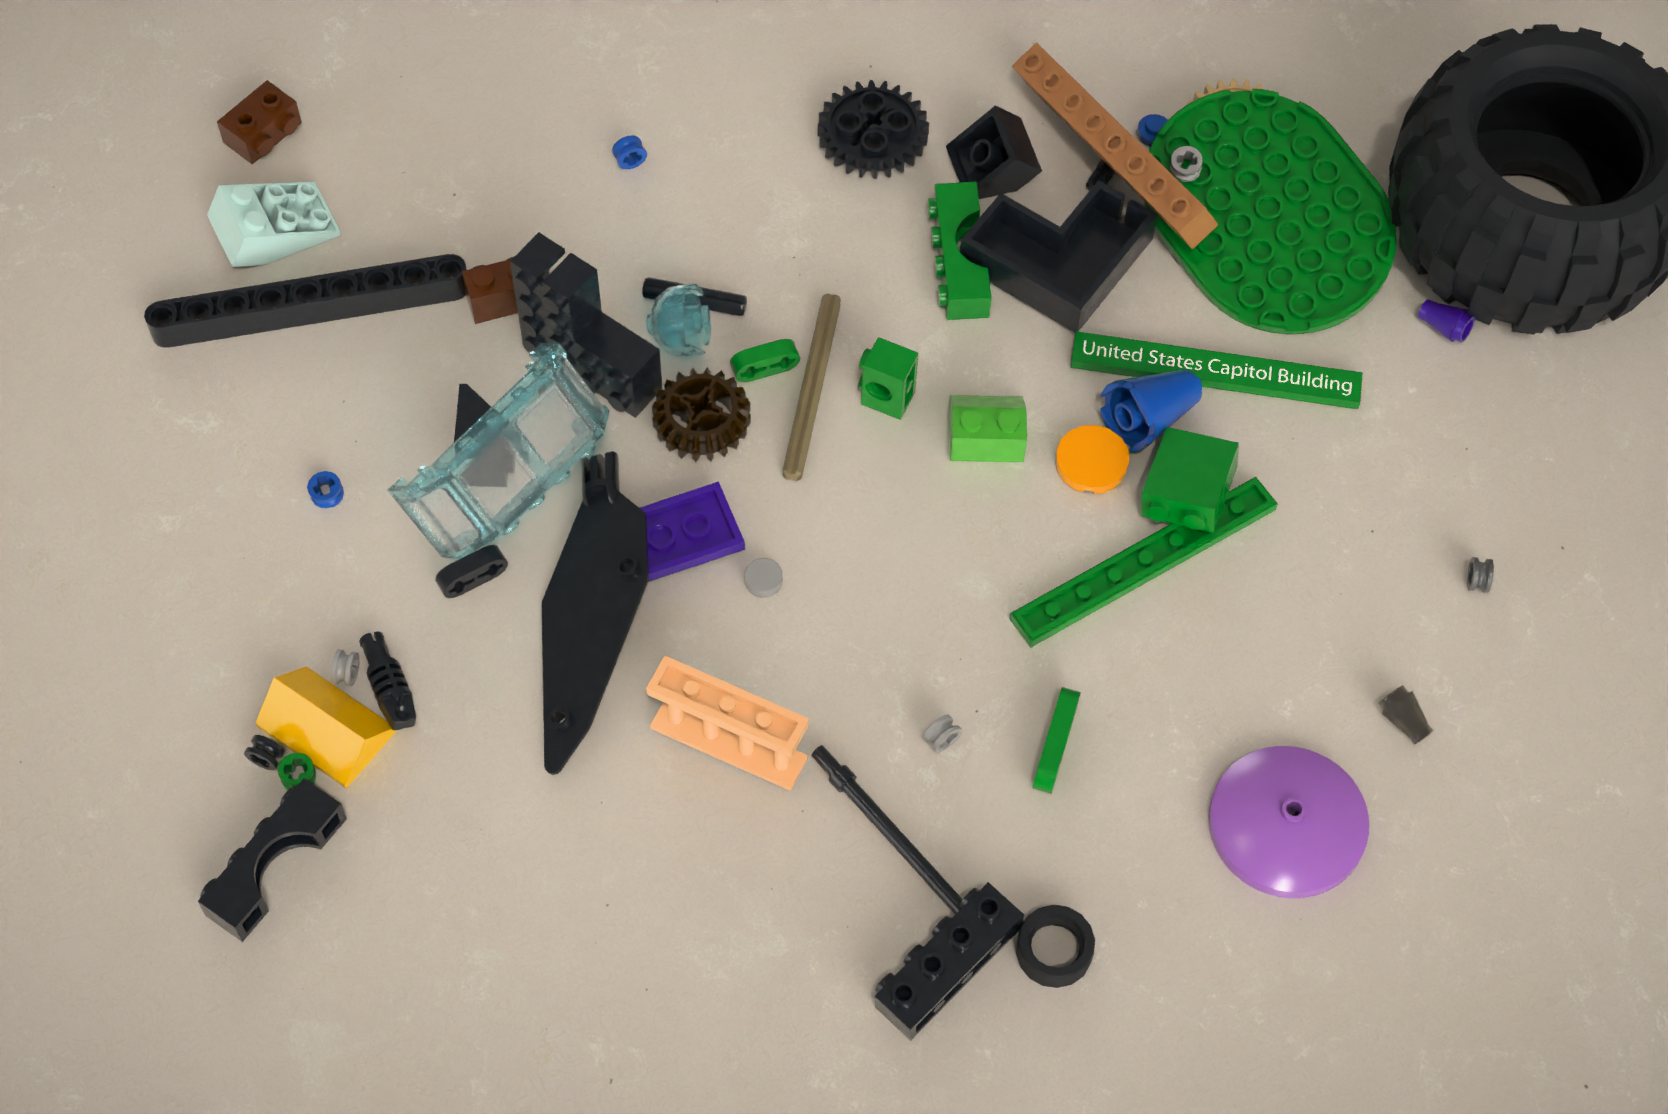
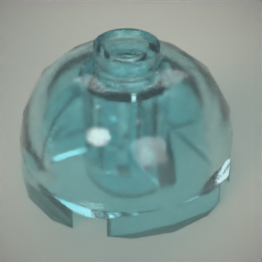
(680, 321)

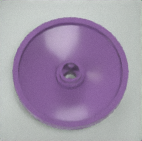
(1282, 851)

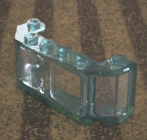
(506, 458)

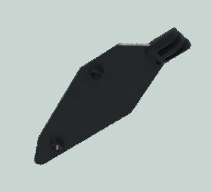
(590, 606)

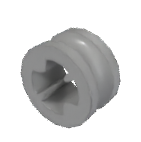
(1178, 158)
(344, 667)
(942, 733)

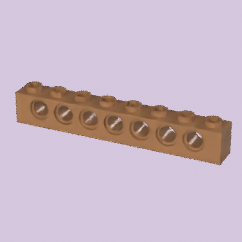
(1115, 146)

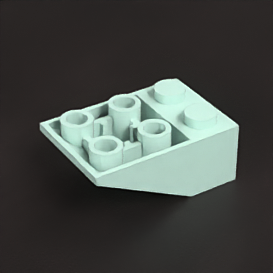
(269, 220)

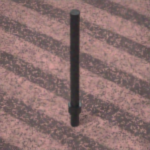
(844, 780)

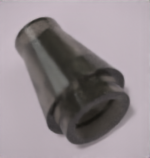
(1406, 714)

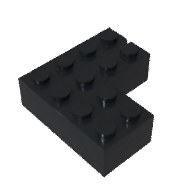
(1062, 267)
(568, 310)

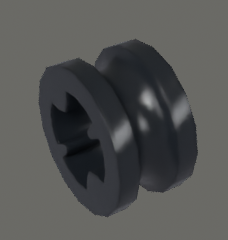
(264, 752)

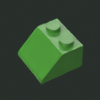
(987, 428)

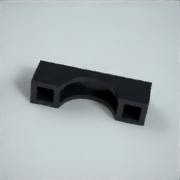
(302, 820)

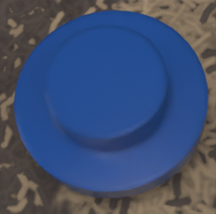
(1149, 127)

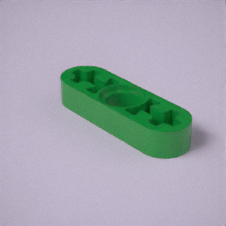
(1056, 740)

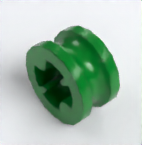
(289, 764)

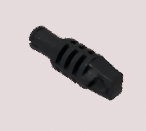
(388, 683)

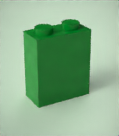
(1189, 479)

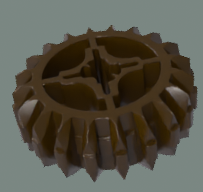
(707, 427)

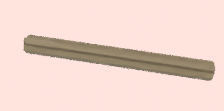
(811, 387)

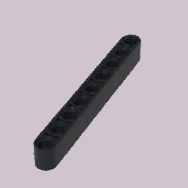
(293, 304)

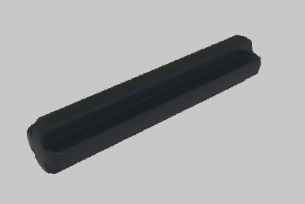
(715, 299)

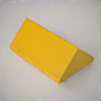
(323, 724)

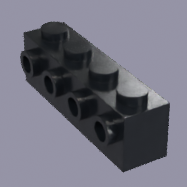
(948, 960)

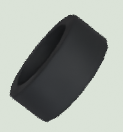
(1056, 916)

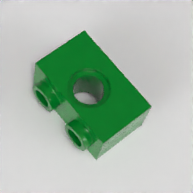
(888, 377)

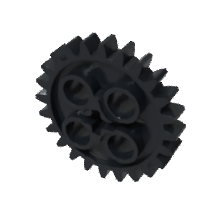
(873, 129)

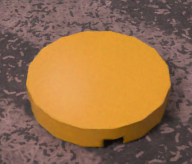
(1092, 459)

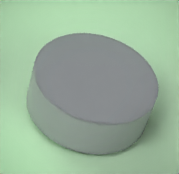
(763, 577)

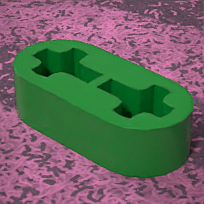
(765, 360)

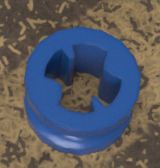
(629, 152)
(336, 489)

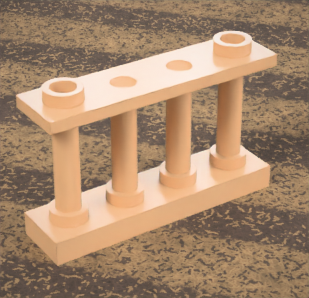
(728, 723)

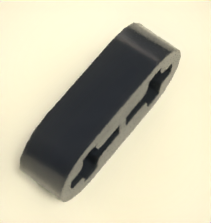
(471, 571)

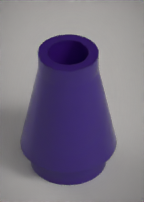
(1448, 320)

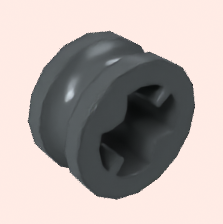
(1480, 574)

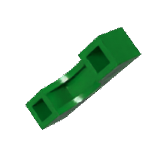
(965, 284)

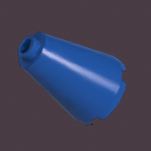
(1146, 405)

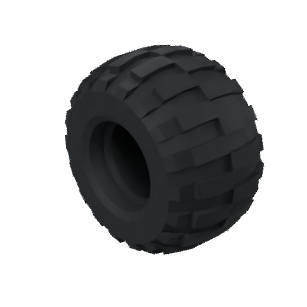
(1548, 110)

